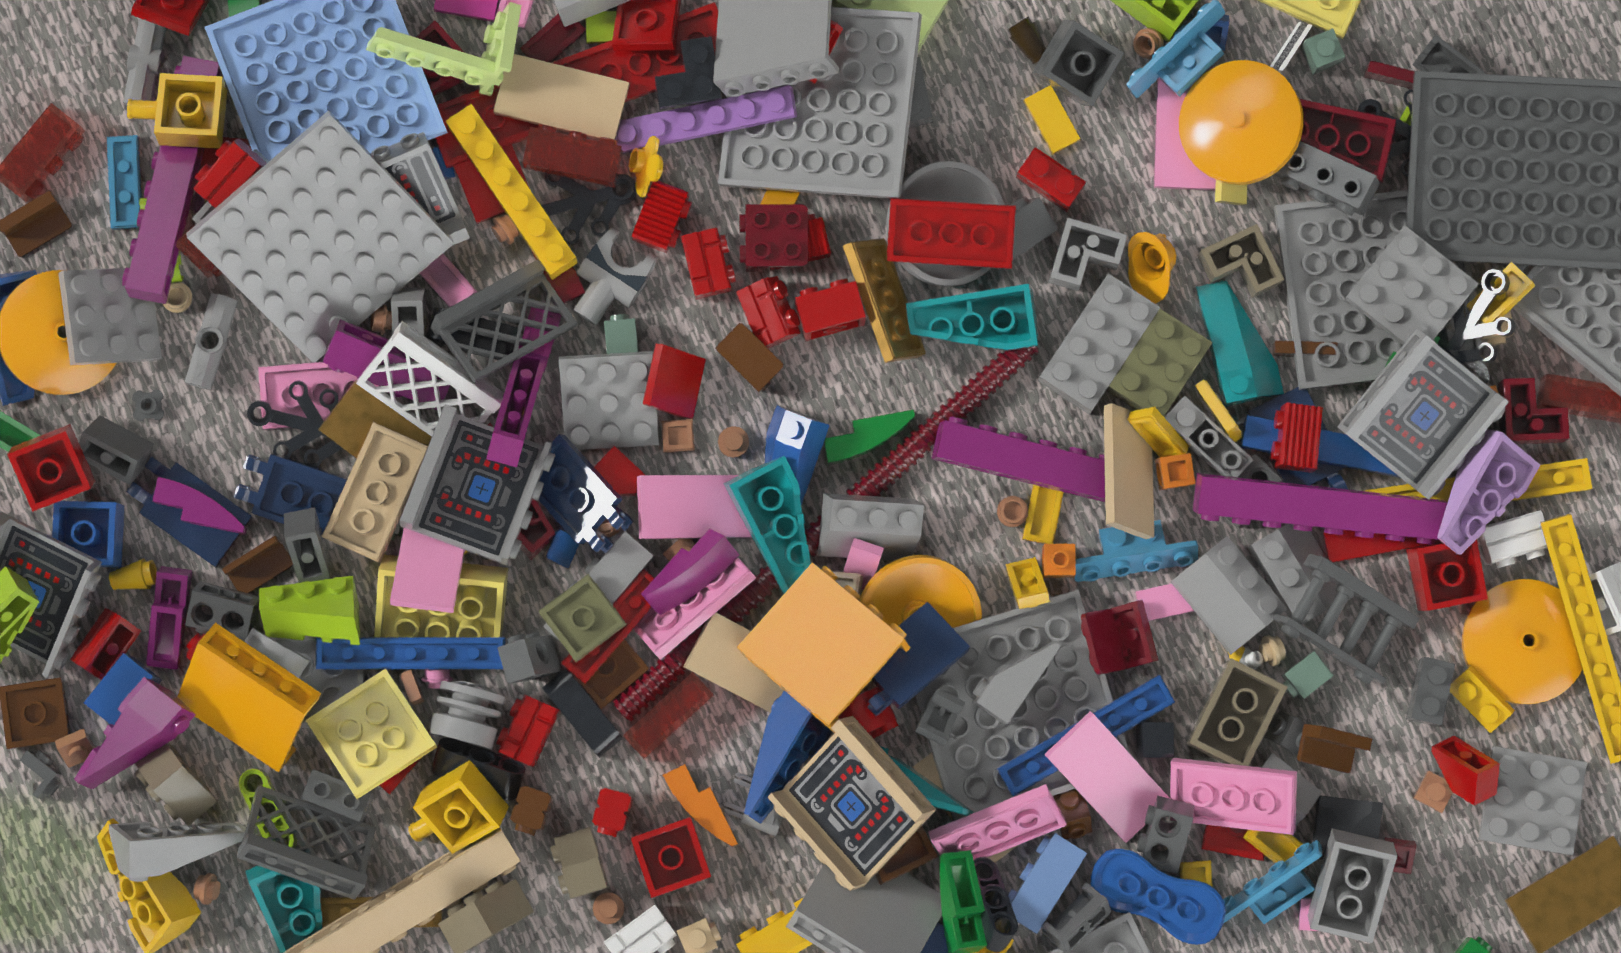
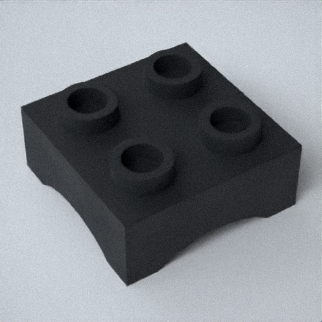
(1346, 815)

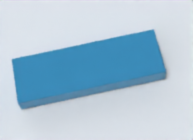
(124, 181)

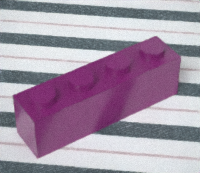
(355, 348)
(516, 409)

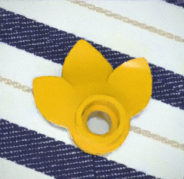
(646, 165)

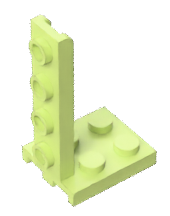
(450, 62)

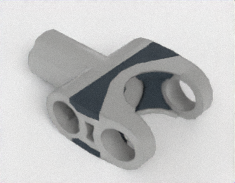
(609, 279)

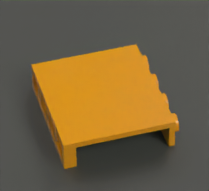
(822, 643)
(246, 696)

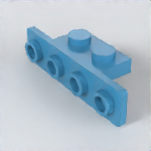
(1184, 57)
(1131, 554)
(1277, 889)

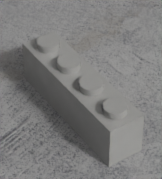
(617, 567)

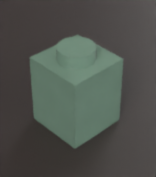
(1322, 51)
(621, 334)
(1306, 676)

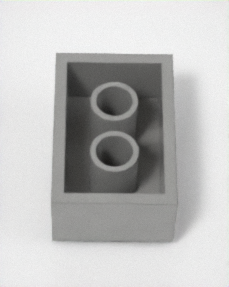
(1352, 885)

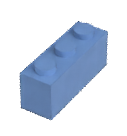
(1045, 881)

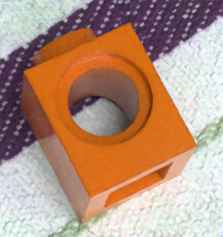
(1174, 471)
(1058, 561)

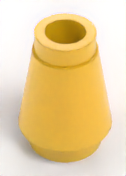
(134, 576)

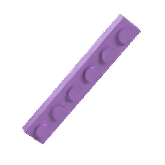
(708, 118)

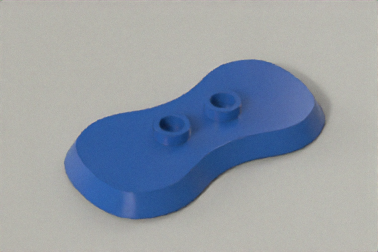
(1183, 907)

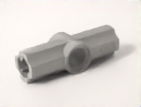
(144, 61)
(206, 361)

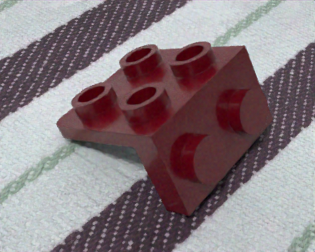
(774, 236)
(1119, 638)

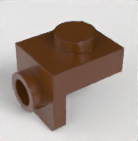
(1075, 813)

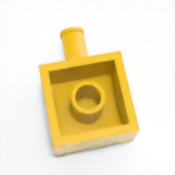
(186, 110)
(458, 808)

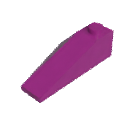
(147, 722)

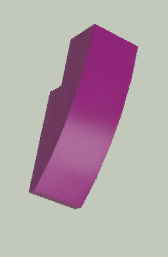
(196, 506)
(690, 572)
(168, 617)

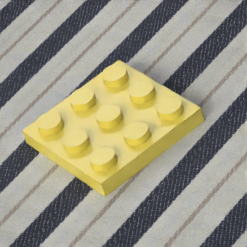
(371, 733)

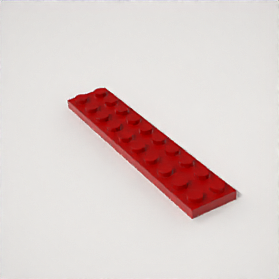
(634, 67)

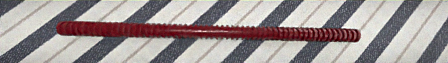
(871, 485)

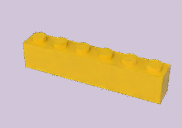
(511, 191)

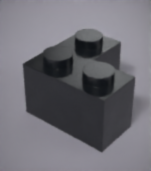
(695, 83)

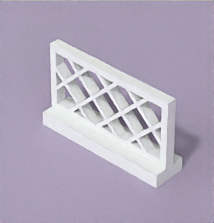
(439, 363)

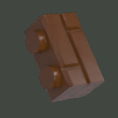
(531, 810)

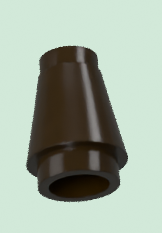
(1028, 39)

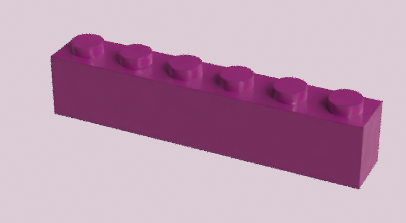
(1020, 459)

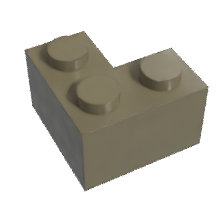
(1243, 253)
(175, 784)
(580, 863)
(485, 915)

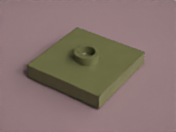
(582, 618)

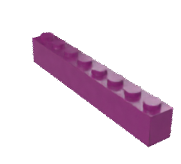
(166, 209)
(1318, 507)

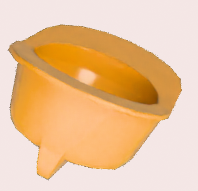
(1150, 265)

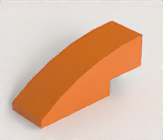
(699, 805)

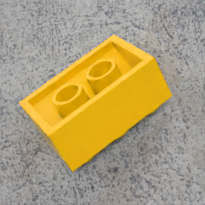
(774, 937)

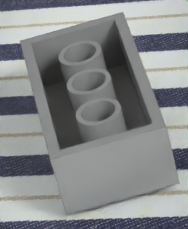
(1098, 344)

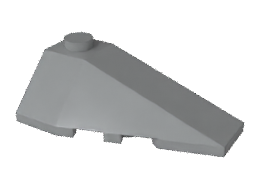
(154, 851)

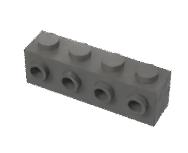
(1329, 179)

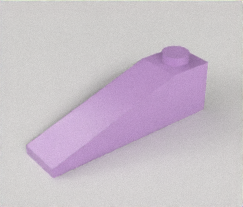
(1483, 487)

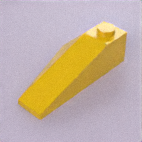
(159, 906)

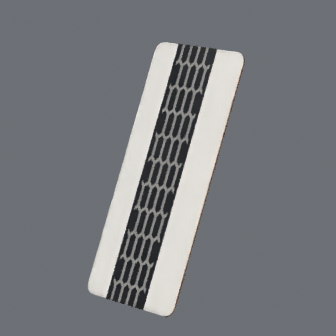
(1291, 46)

